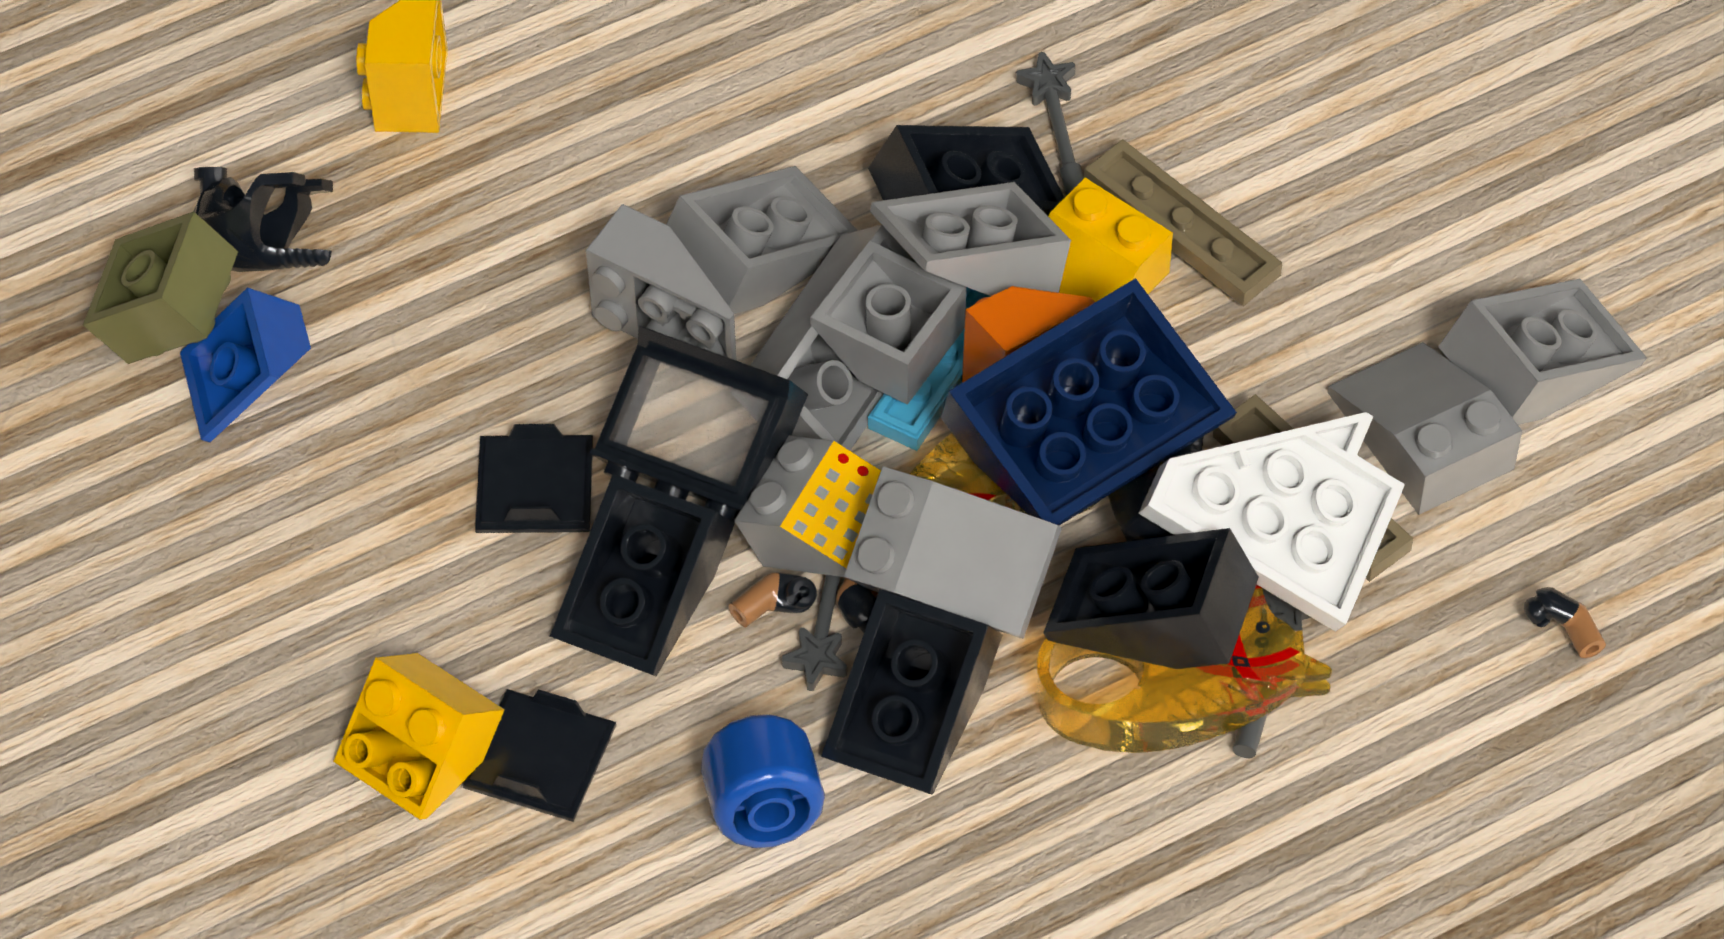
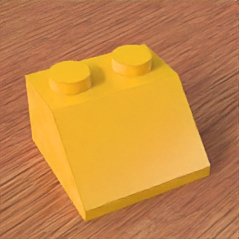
(405, 67)
(1109, 243)

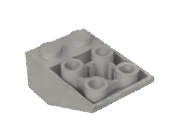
(651, 280)

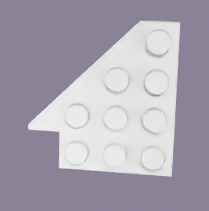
(1296, 505)

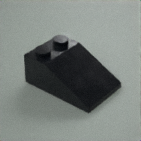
(953, 158)
(641, 575)
(1157, 599)
(911, 691)

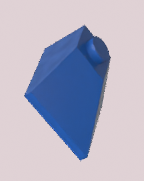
(242, 357)

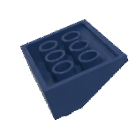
(1086, 406)

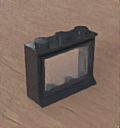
(697, 422)

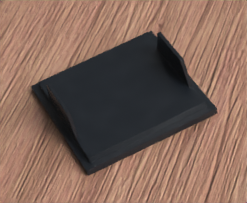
(534, 481)
(542, 754)

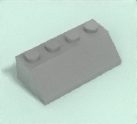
(836, 399)

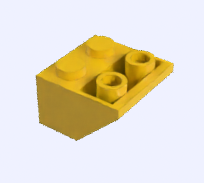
(416, 732)

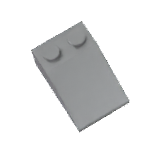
(758, 234)
(979, 237)
(1541, 347)
(1431, 425)
(953, 551)

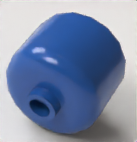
(762, 781)

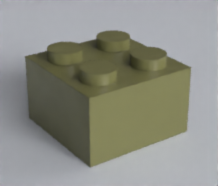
(161, 288)

